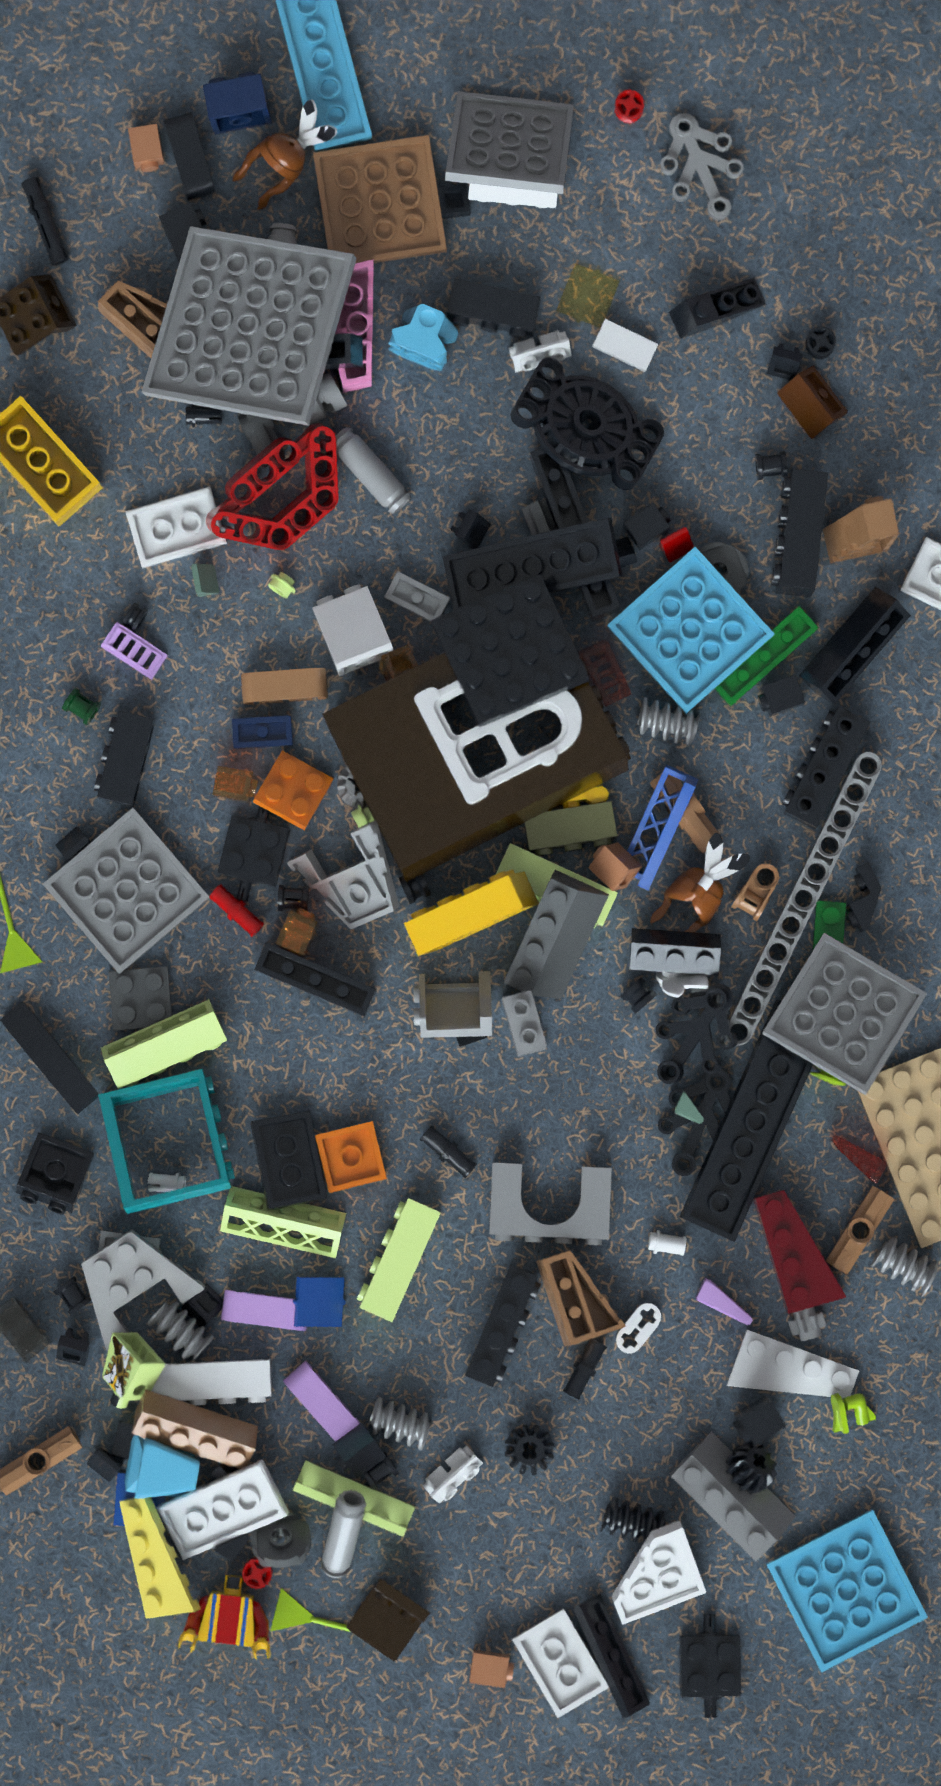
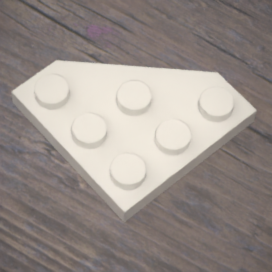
(659, 1575)

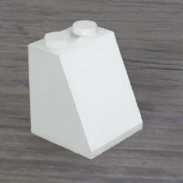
(352, 629)

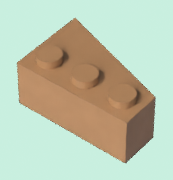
(134, 314)
(575, 1300)

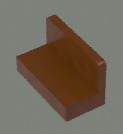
(812, 401)

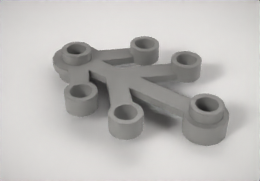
(699, 162)

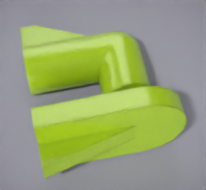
(857, 1402)

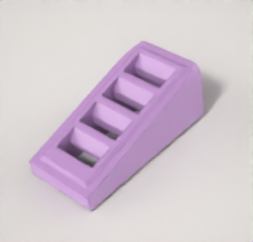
(118, 653)
(715, 1298)

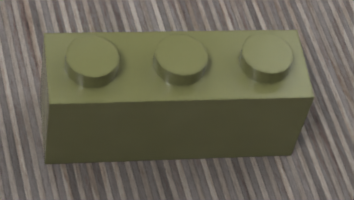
(571, 828)

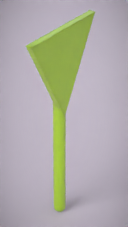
(17, 952)
(291, 1613)

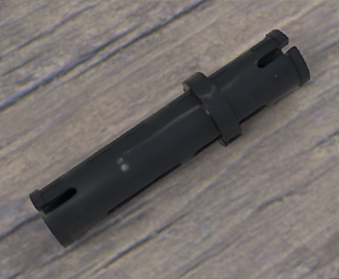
(42, 214)

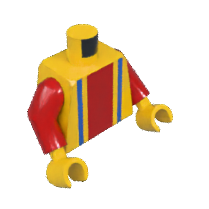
(228, 1619)

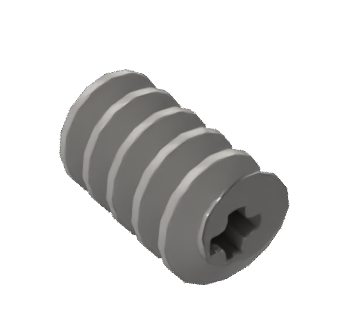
(668, 722)
(906, 1265)
(180, 1330)
(400, 1423)

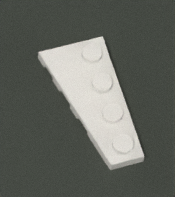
(784, 1368)

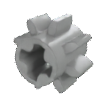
(807, 1324)

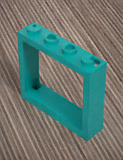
(151, 1089)

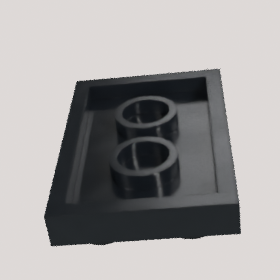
(288, 1160)

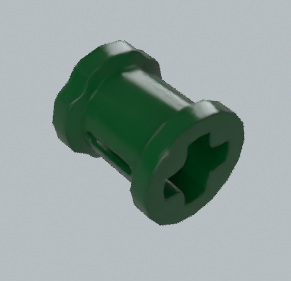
(81, 706)

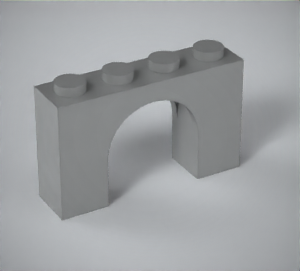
(587, 1222)

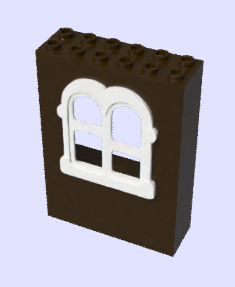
(423, 785)

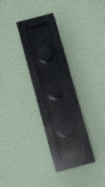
(611, 1655)

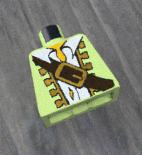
(130, 1368)

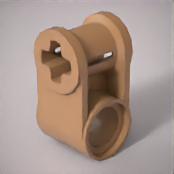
(756, 893)

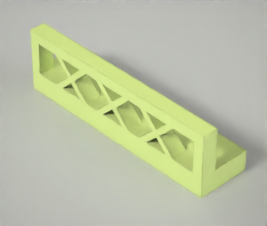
(305, 1218)
(380, 1507)

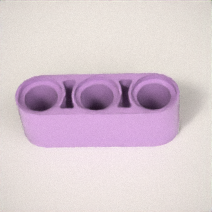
(259, 1310)
(320, 1401)

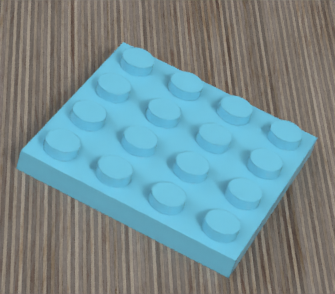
(690, 630)
(846, 1590)

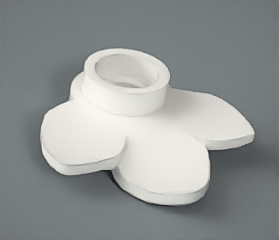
(676, 983)

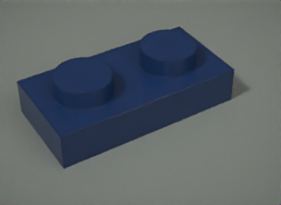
(262, 732)

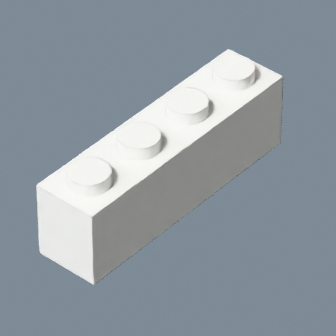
(216, 1381)

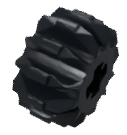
(519, 1449)
(751, 1468)

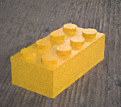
(43, 463)
(468, 914)

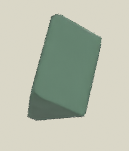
(205, 579)
(687, 1109)

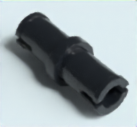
(448, 1151)
(584, 1369)

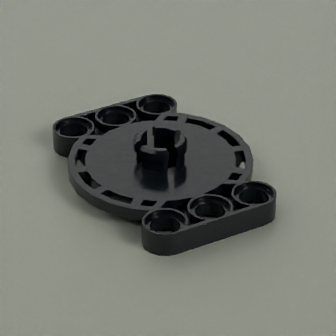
(605, 441)

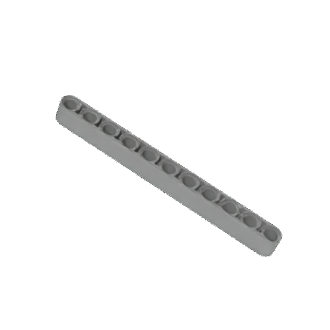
(812, 887)

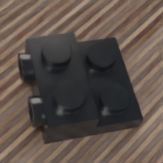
(54, 1174)

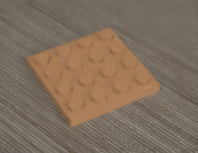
(381, 200)

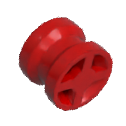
(630, 100)
(253, 1575)

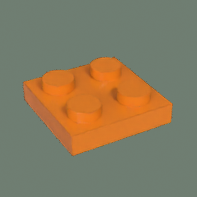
(293, 790)
(350, 1157)

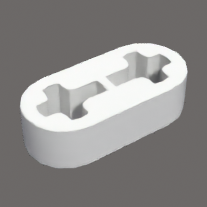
(643, 1333)

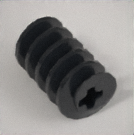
(631, 1520)

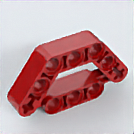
(278, 467)

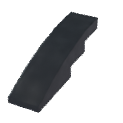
(50, 1057)

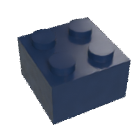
(237, 103)

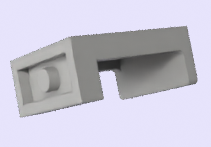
(454, 1008)
(524, 1023)

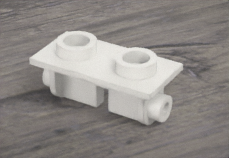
(527, 355)
(463, 1467)

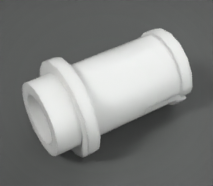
(165, 1182)
(666, 1243)

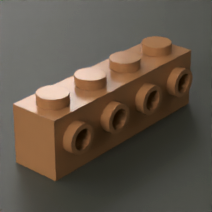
(195, 1429)

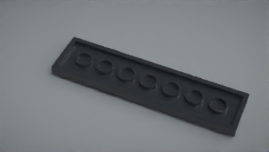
(747, 1137)

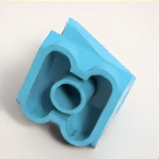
(423, 336)
(159, 1469)

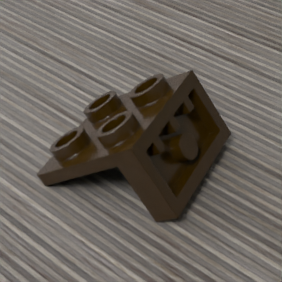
(33, 313)
(387, 1620)

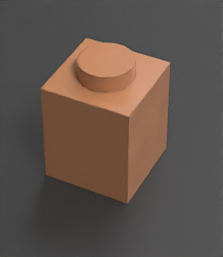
(146, 147)
(614, 866)
(490, 1669)

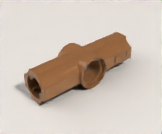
(694, 818)
(870, 1213)
(53, 1449)

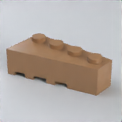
(863, 531)

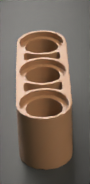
(283, 685)

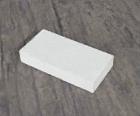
(625, 345)

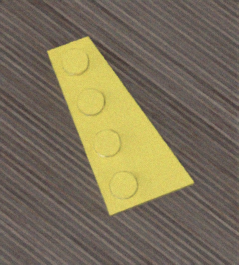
(157, 1573)

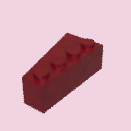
(796, 1260)

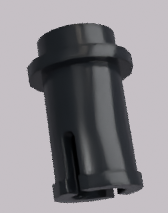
(202, 415)

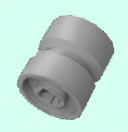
(328, 399)

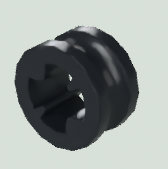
(135, 617)

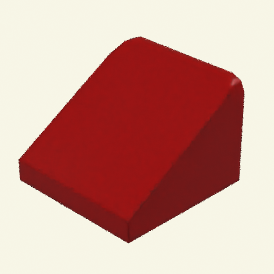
(676, 544)

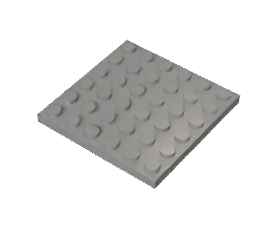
(249, 325)

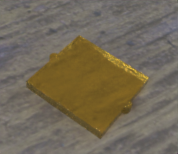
(587, 295)

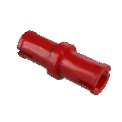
(236, 910)

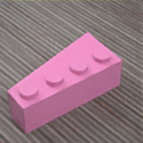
(358, 320)

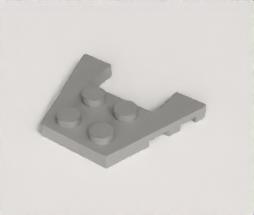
(360, 890)
(124, 1272)

